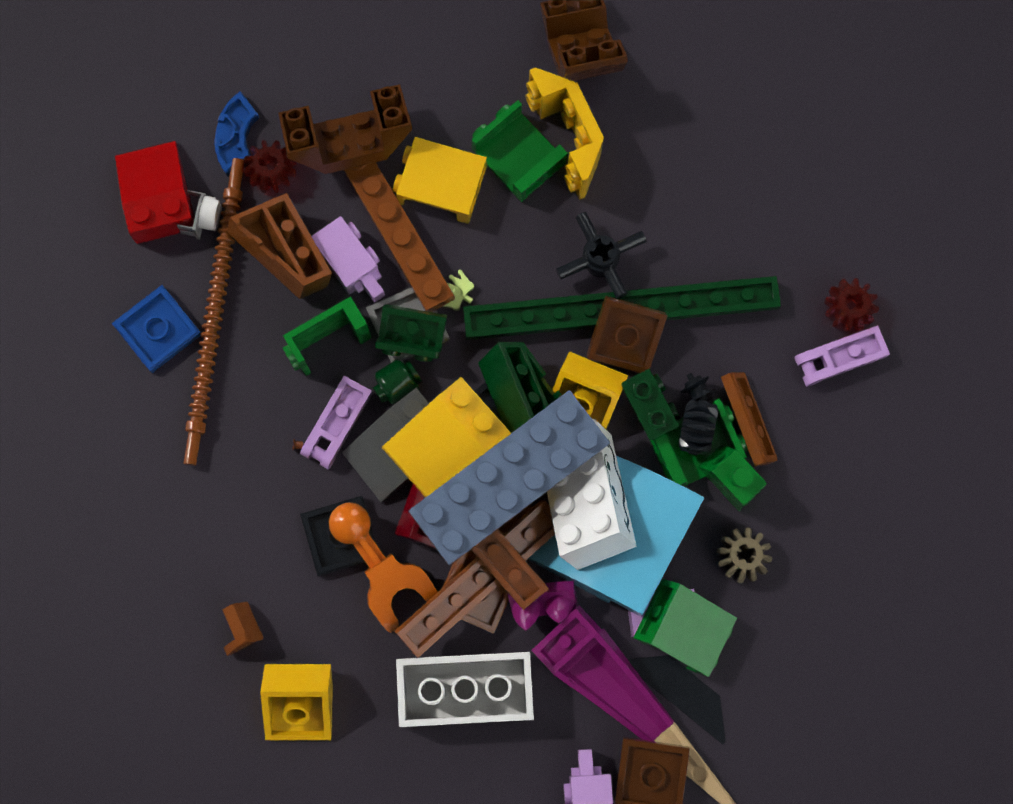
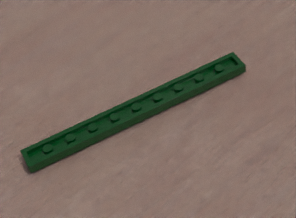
(584, 310)

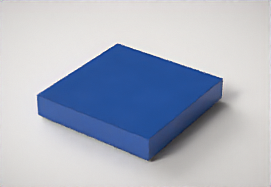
(156, 328)

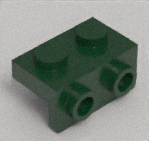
(411, 332)
(649, 404)

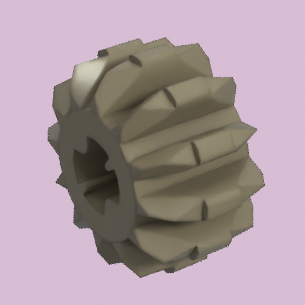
(747, 544)

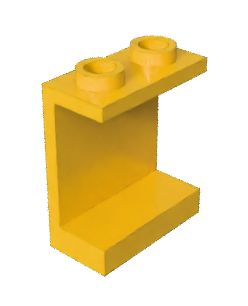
(441, 177)

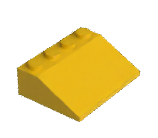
(445, 437)

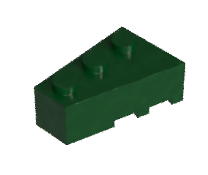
(516, 383)

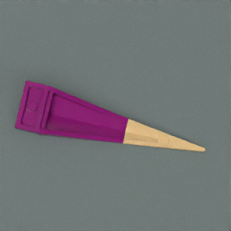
(597, 669)

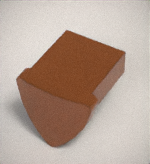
(242, 626)

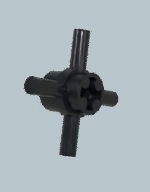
(595, 265)

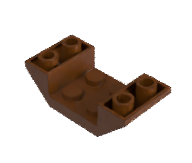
(581, 39)
(349, 139)

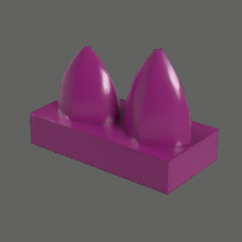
(555, 602)

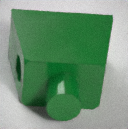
(733, 476)

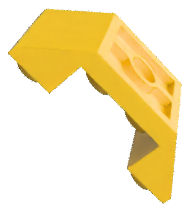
(554, 93)

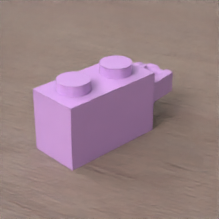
(348, 259)
(588, 783)

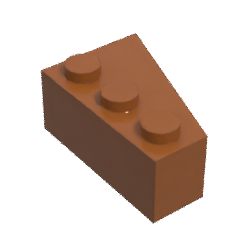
(282, 245)

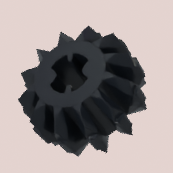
(698, 427)

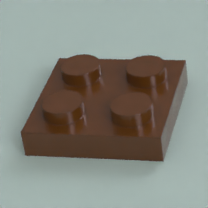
(626, 335)
(651, 772)

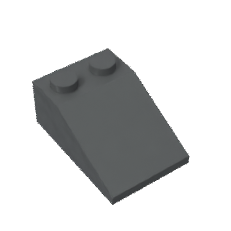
(367, 454)

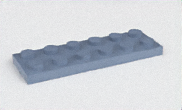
(509, 477)

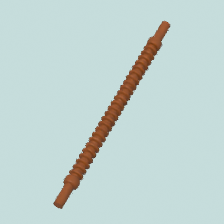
(196, 426)

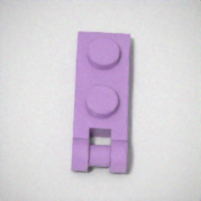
(843, 355)
(336, 421)

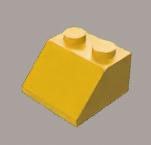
(592, 385)
(297, 701)

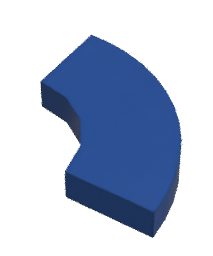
(233, 130)

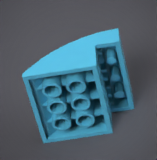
(659, 520)

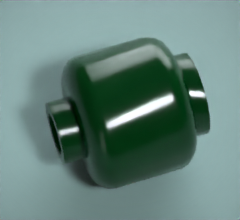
(396, 381)

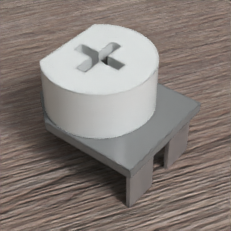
(206, 215)

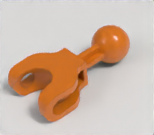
(351, 525)

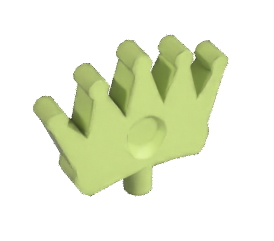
(460, 290)

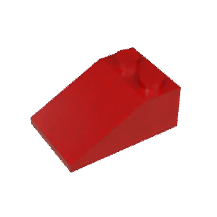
(154, 192)

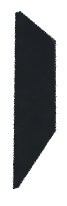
(683, 691)

